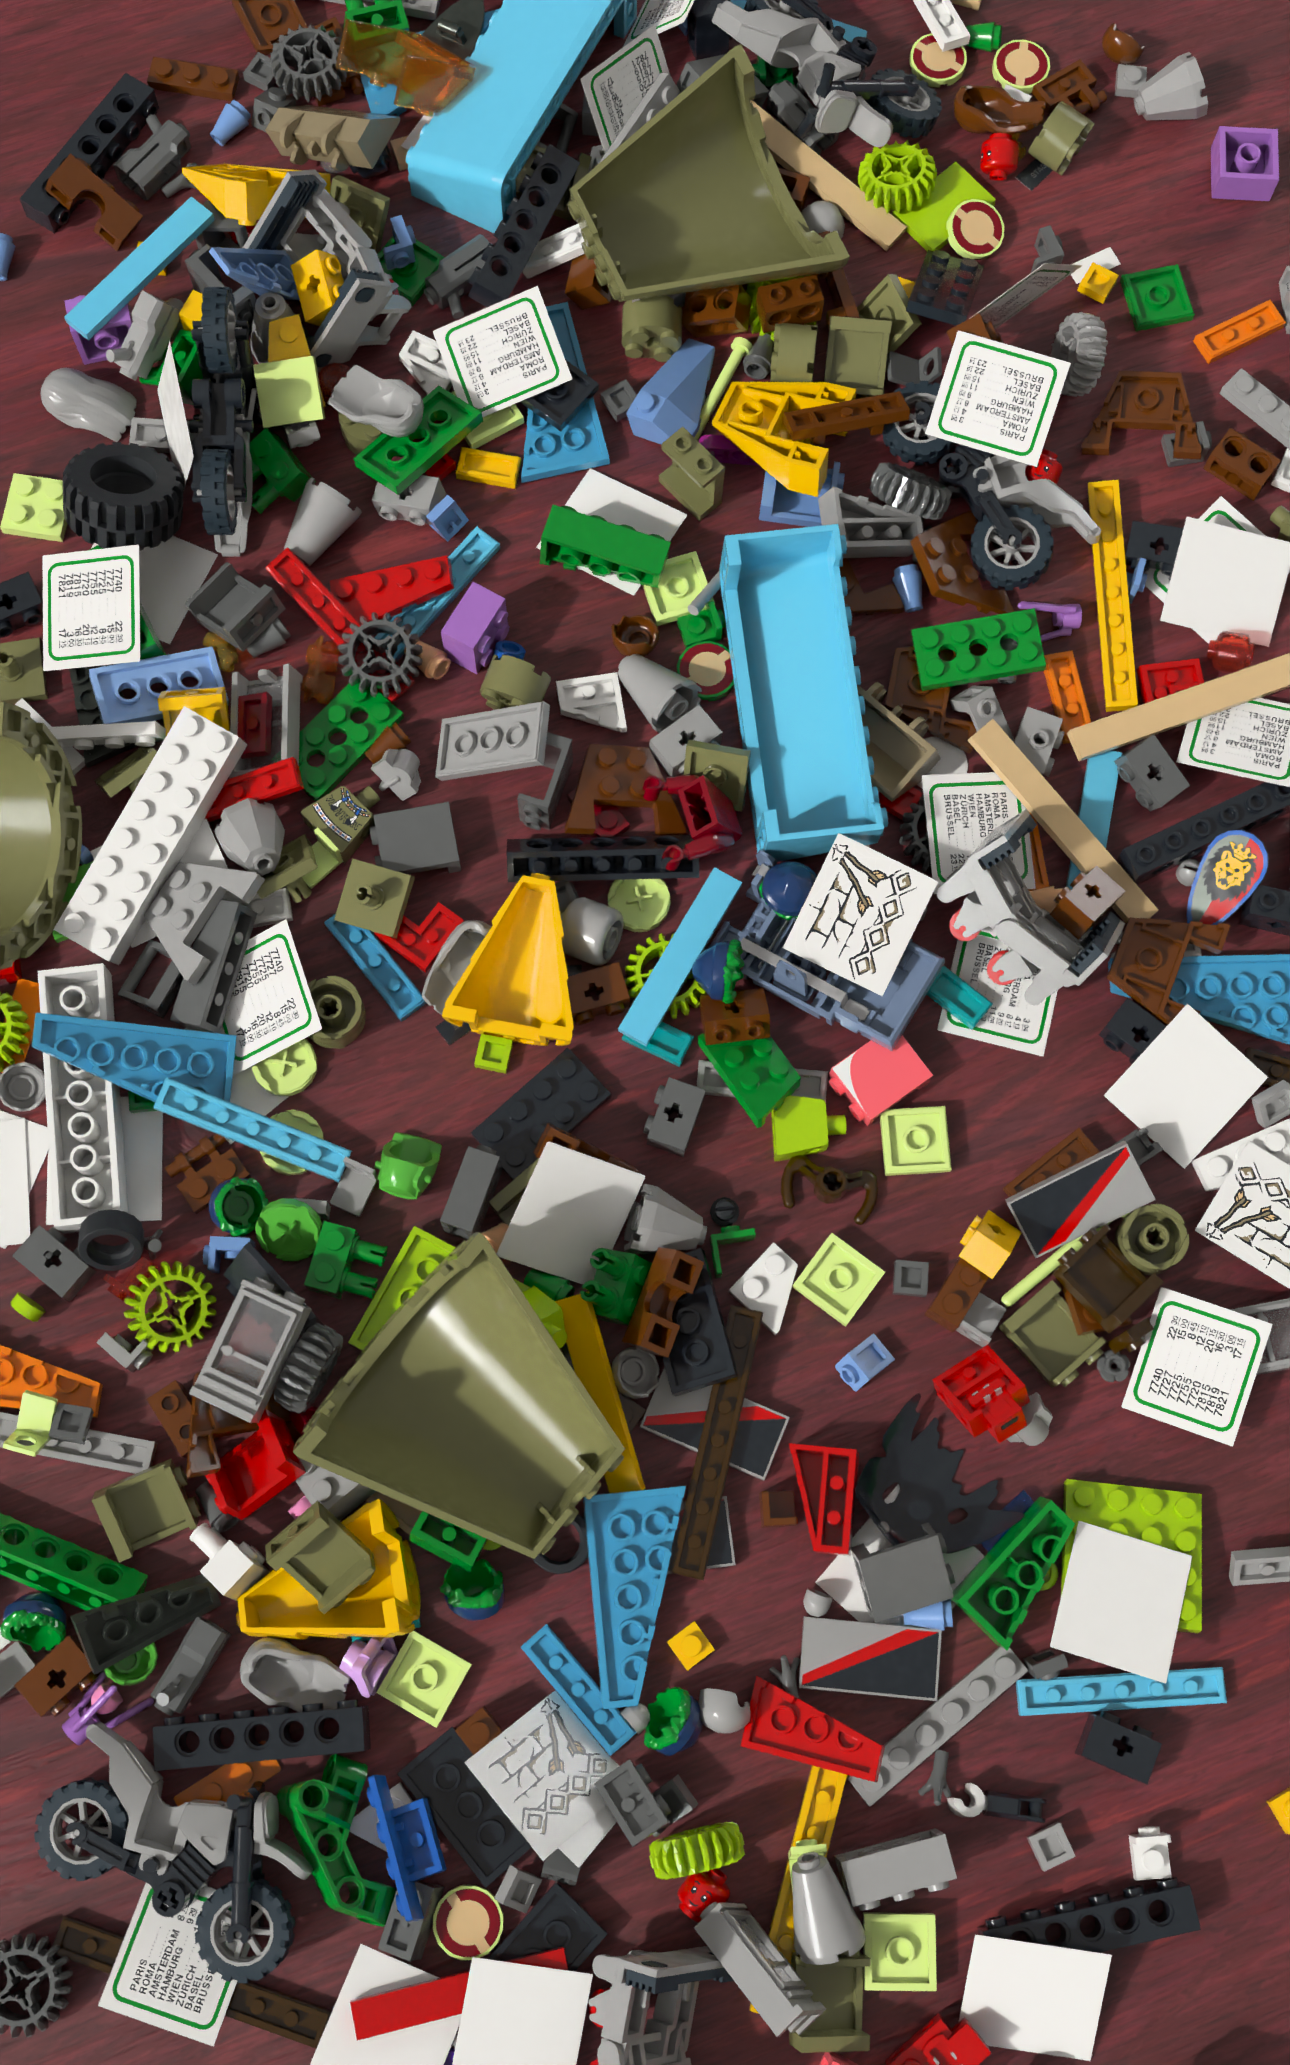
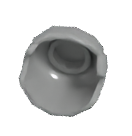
(824, 217)
(22, 1086)
(635, 1373)
(722, 1712)

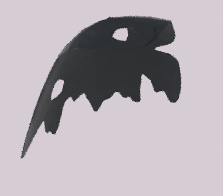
(926, 1489)

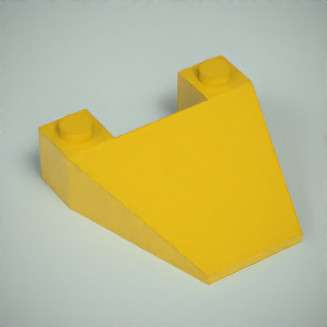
(240, 190)
(753, 421)

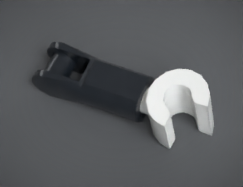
(997, 1805)

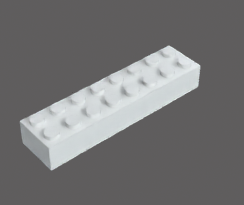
(150, 835)
(81, 1107)

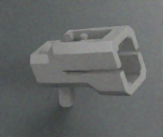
(147, 337)

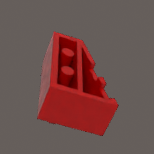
(828, 1494)

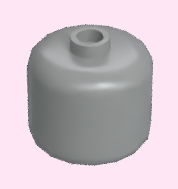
(591, 931)

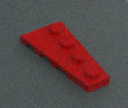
(393, 587)
(805, 1734)

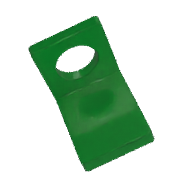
(728, 1235)

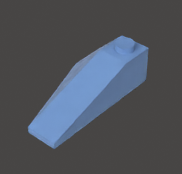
(258, 269)
(673, 394)

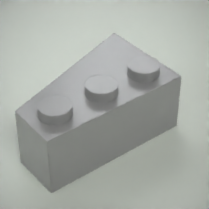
(869, 527)

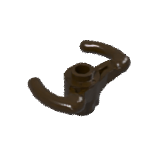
(837, 1177)

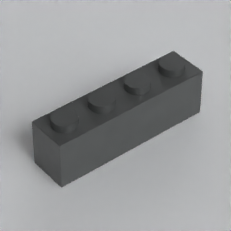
(224, 944)

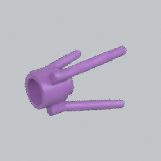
(1063, 615)
(83, 1716)

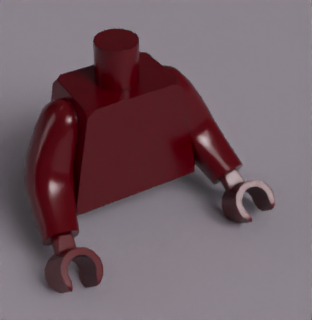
(707, 812)

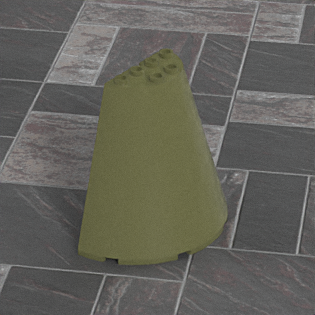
(697, 199)
(36, 833)
(468, 1410)

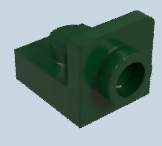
(770, 74)

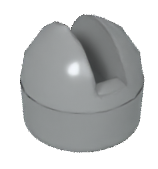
(1184, 875)
(816, 1602)
(637, 1717)

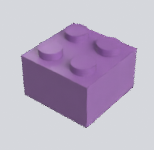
(1244, 163)
(108, 337)
(475, 628)

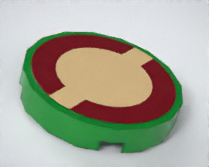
(709, 667)

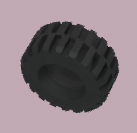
(123, 496)

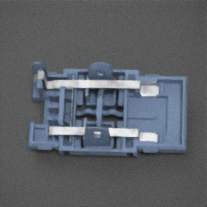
(837, 998)

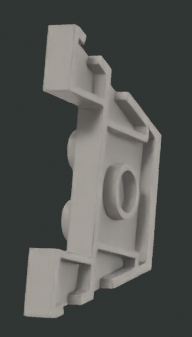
(186, 906)

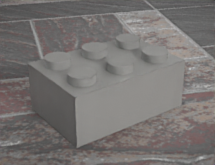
(896, 1868)

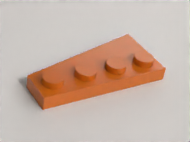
(25, 1373)

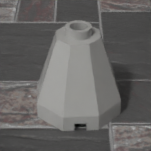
(1173, 92)
(251, 835)
(662, 1223)

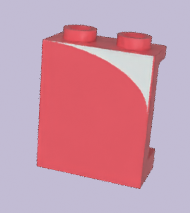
(878, 1078)

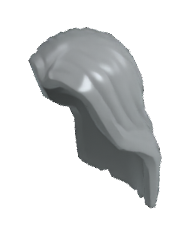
(88, 402)
(378, 402)
(453, 961)
(291, 1677)

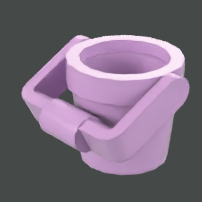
(368, 1663)

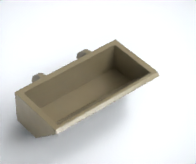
(331, 135)
(896, 748)

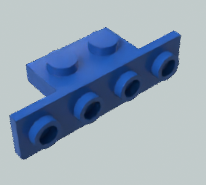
(410, 1844)

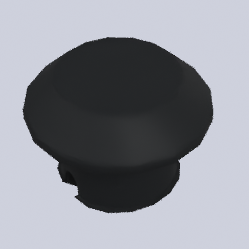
(724, 1211)

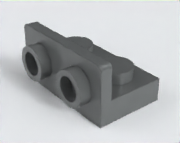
(633, 1803)

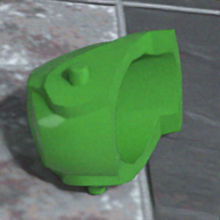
(407, 1165)

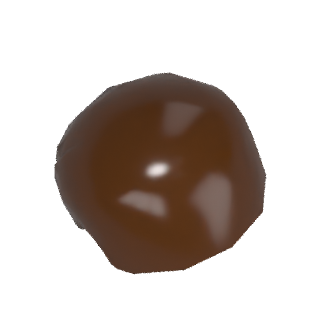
(1120, 47)
(635, 635)

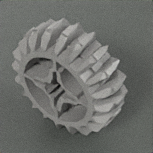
(1083, 344)

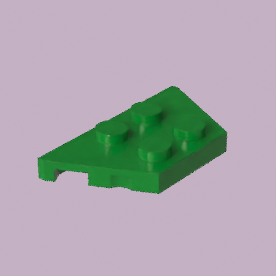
(754, 1073)

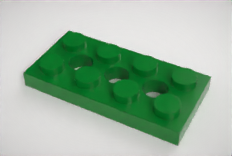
(419, 456)
(988, 631)
(345, 757)

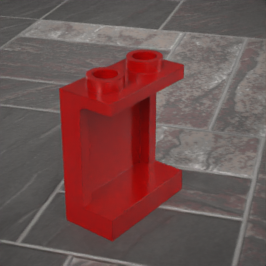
(256, 1468)

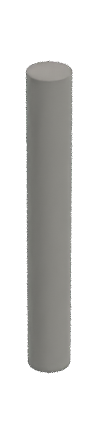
(705, 595)

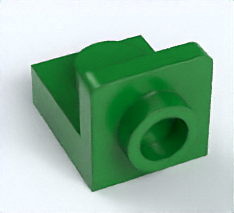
(702, 627)

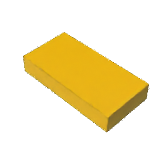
(488, 468)

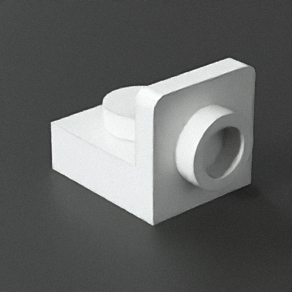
(1150, 1853)

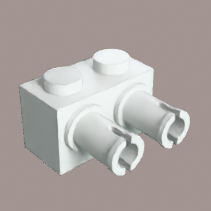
(231, 1566)

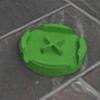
(288, 1229)

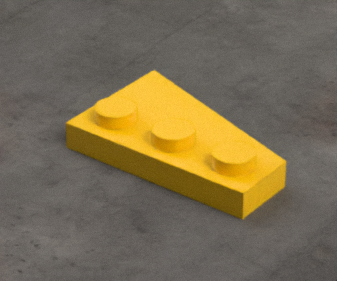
(287, 340)

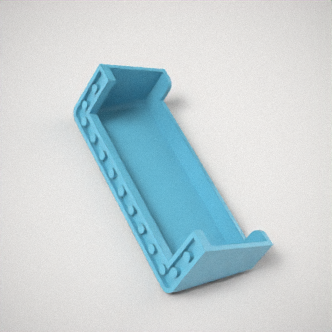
(520, 79)
(798, 691)

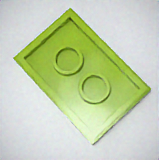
(929, 221)

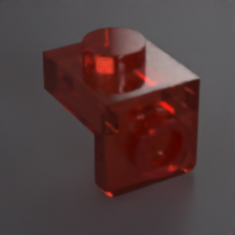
(121, 1290)

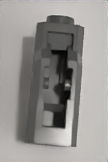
(791, 108)
(156, 160)
(452, 277)
(190, 1665)

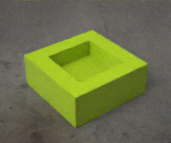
(493, 1053)

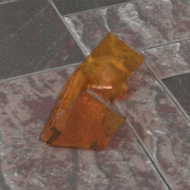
(421, 69)

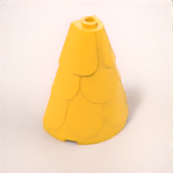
(518, 972)
(380, 1608)

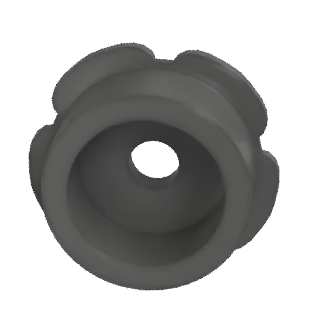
(1109, 1374)

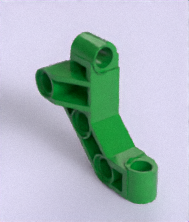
(328, 1810)

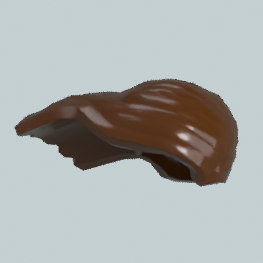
(995, 111)

